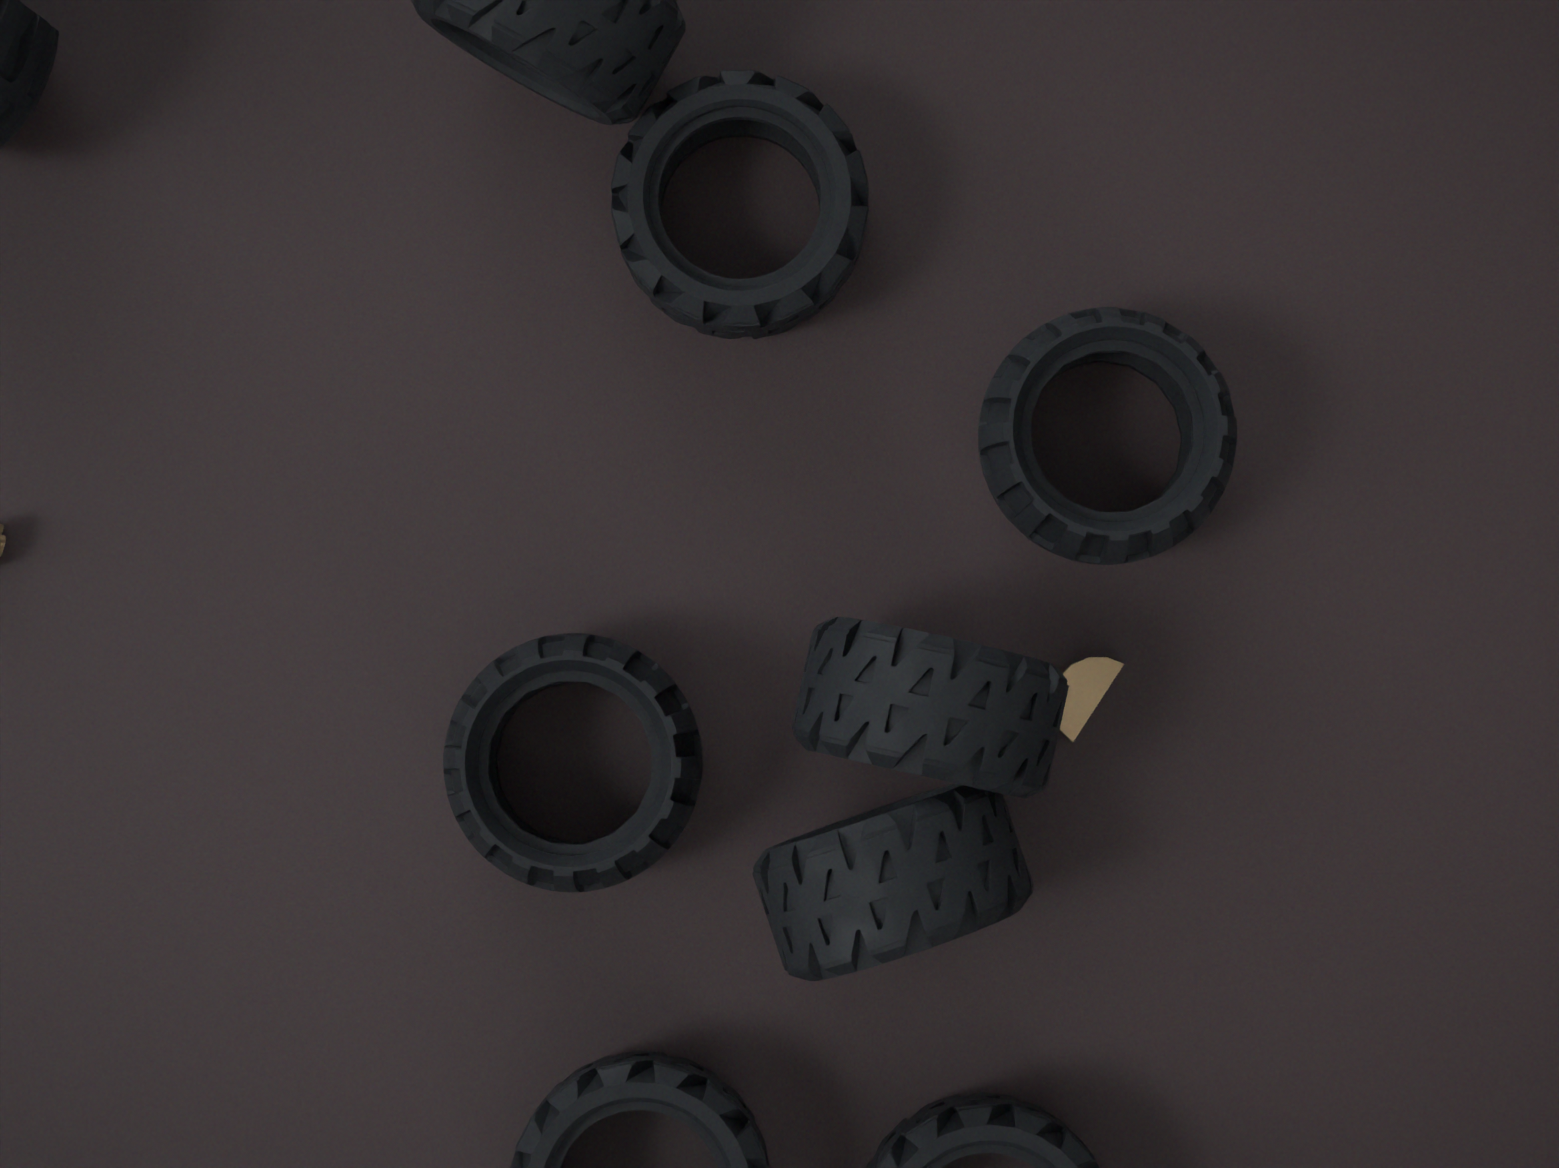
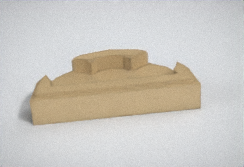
(1087, 685)

